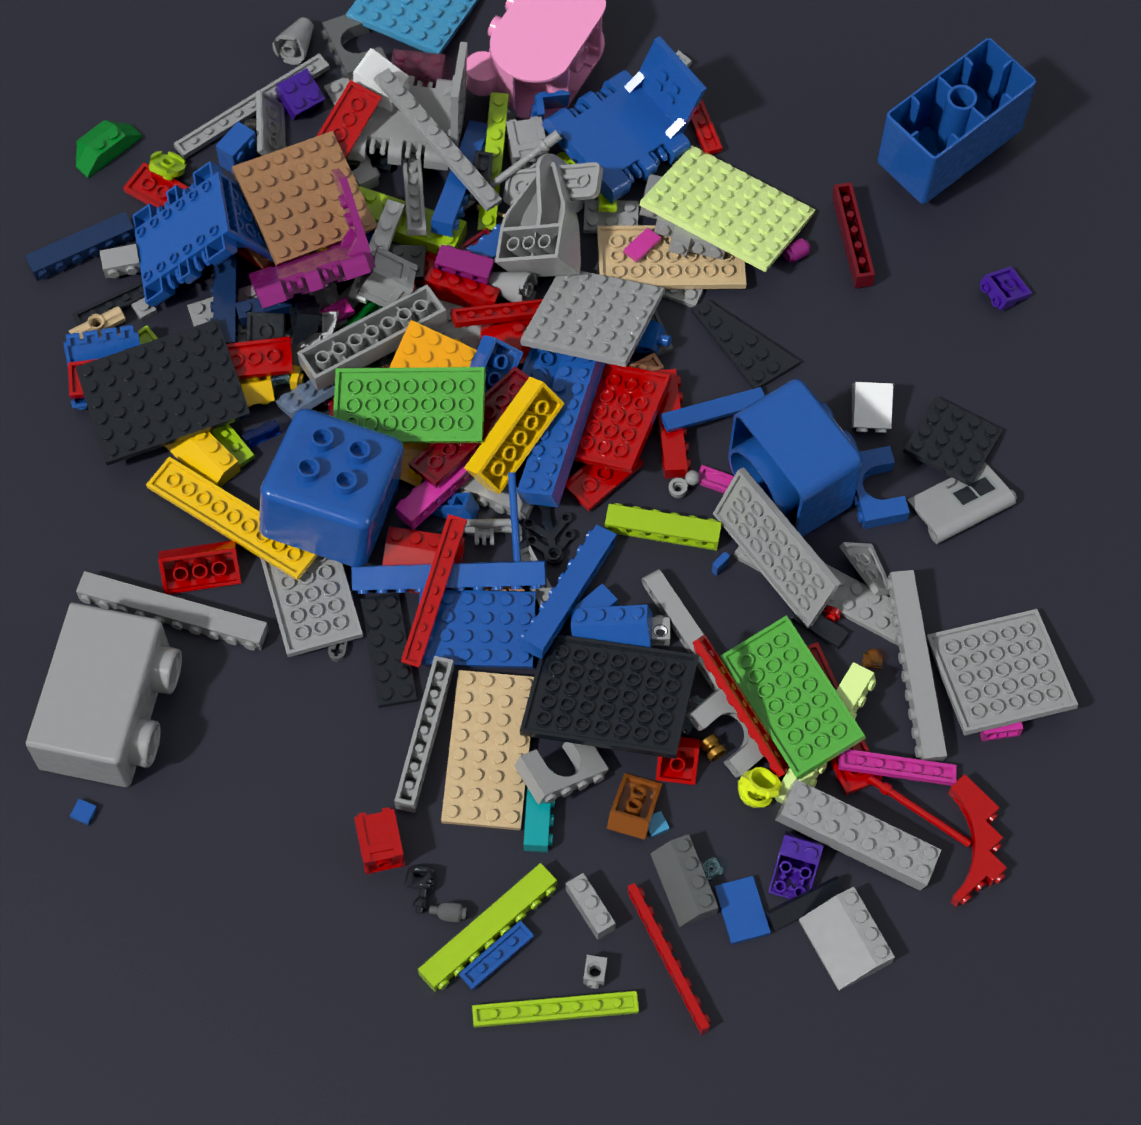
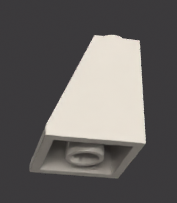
(372, 65)
(872, 406)

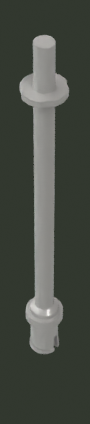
(543, 145)

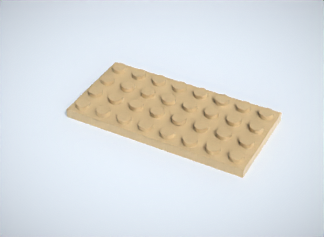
(664, 267)
(483, 749)

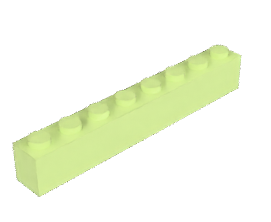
(852, 693)

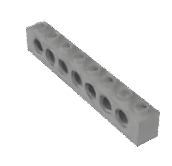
(424, 734)

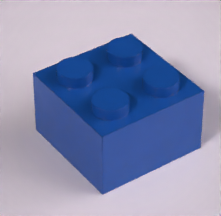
(237, 146)

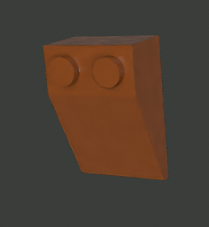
(632, 804)

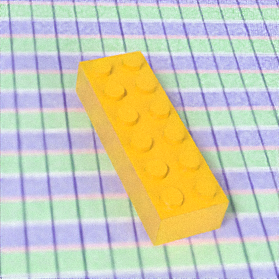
(514, 435)

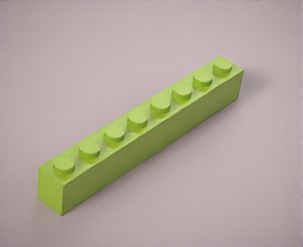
(488, 927)

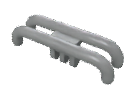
(487, 527)

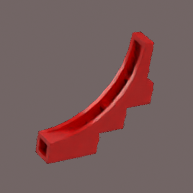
(979, 813)

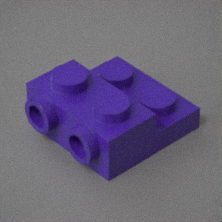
(1004, 288)

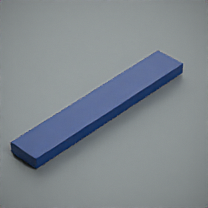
(709, 410)

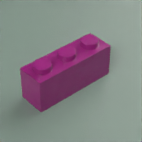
(464, 263)

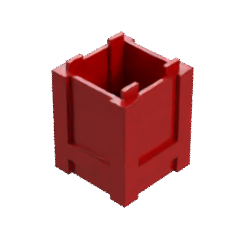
(379, 841)

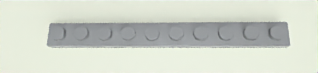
(240, 112)
(437, 139)

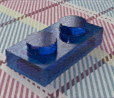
(265, 432)

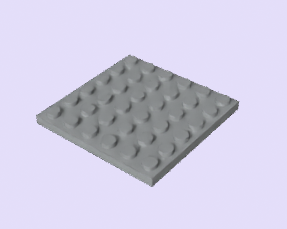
(593, 317)
(1001, 672)

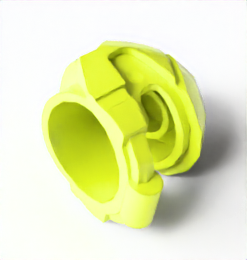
(758, 787)

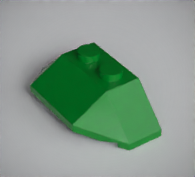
(103, 145)

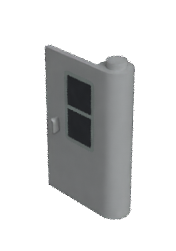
(956, 506)

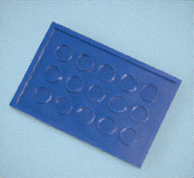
(482, 629)

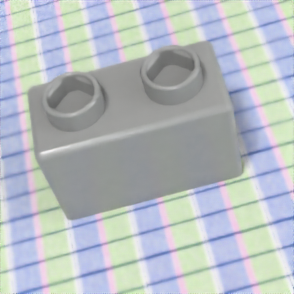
(102, 696)

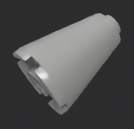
(294, 41)
(514, 285)

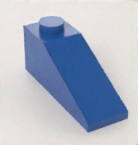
(459, 505)

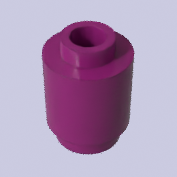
(796, 250)

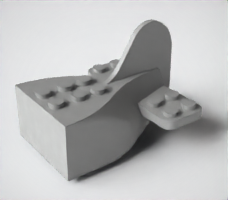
(542, 223)

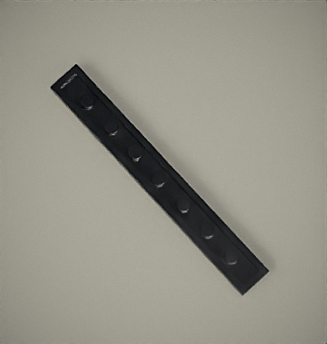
(122, 299)

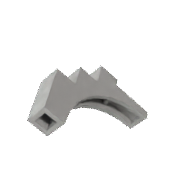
(680, 238)

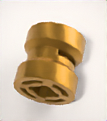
(713, 747)

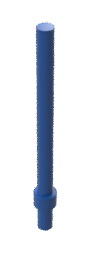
(514, 516)

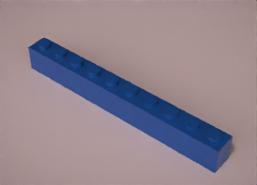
(462, 575)

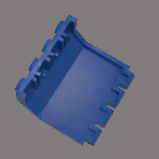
(96, 347)

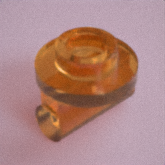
(872, 658)

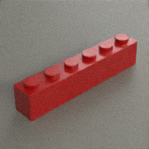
(672, 443)

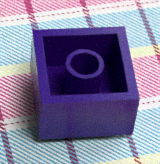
(299, 94)

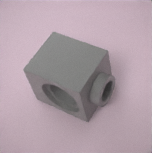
(598, 963)

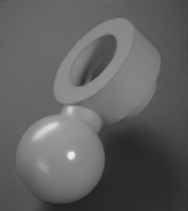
(691, 478)

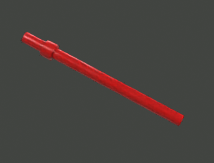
(885, 788)

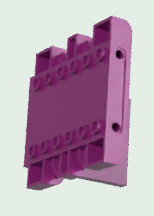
(315, 271)

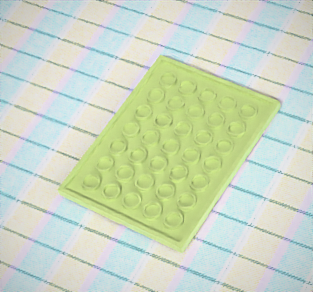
(728, 208)

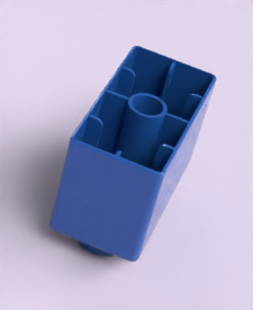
(955, 120)

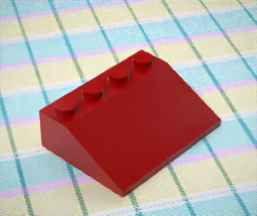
(414, 547)

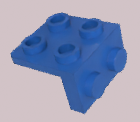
(547, 100)

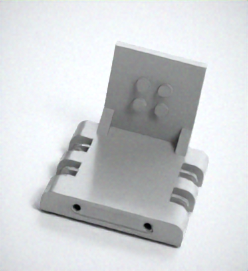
(397, 135)

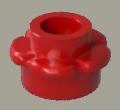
(832, 613)

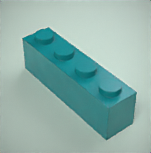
(537, 825)

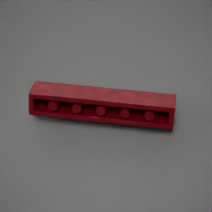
(853, 235)

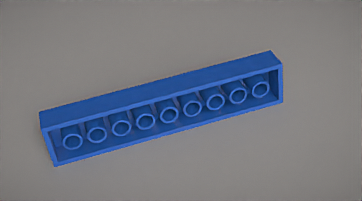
(556, 449)

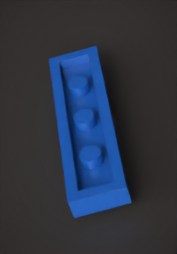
(496, 955)

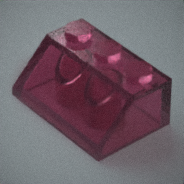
(422, 65)

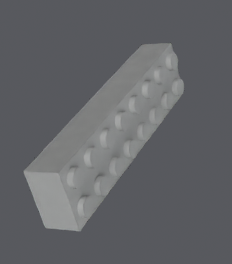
(370, 336)
(858, 835)

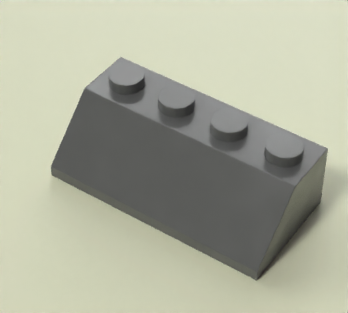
(684, 881)

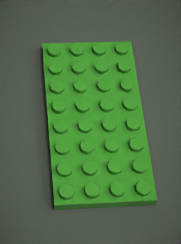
(414, 402)
(792, 697)

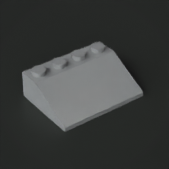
(846, 939)

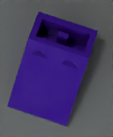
(795, 866)

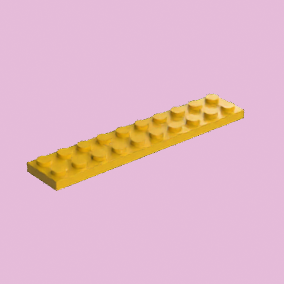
(226, 515)

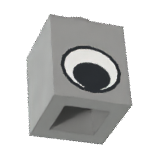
(660, 631)

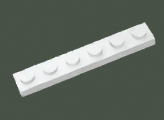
(382, 236)

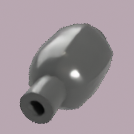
(449, 911)

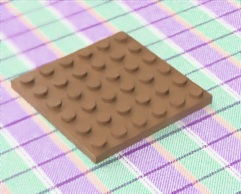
(297, 197)

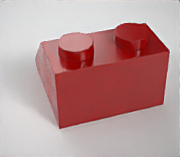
(683, 768)

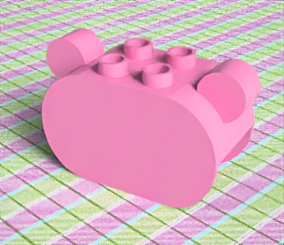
(538, 50)

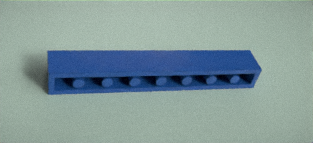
(454, 193)
(568, 591)

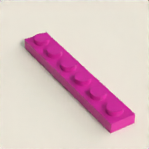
(898, 767)

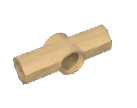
(106, 320)

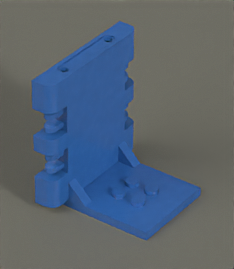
(633, 121)
(193, 230)

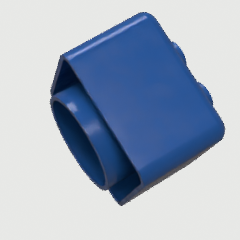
(797, 455)
(330, 487)

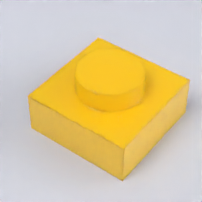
(296, 377)

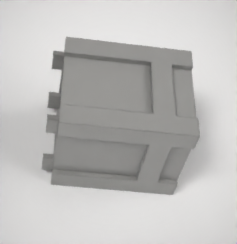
(523, 138)
(388, 280)

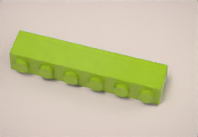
(663, 526)

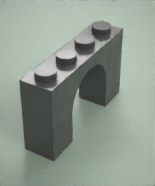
(337, 33)

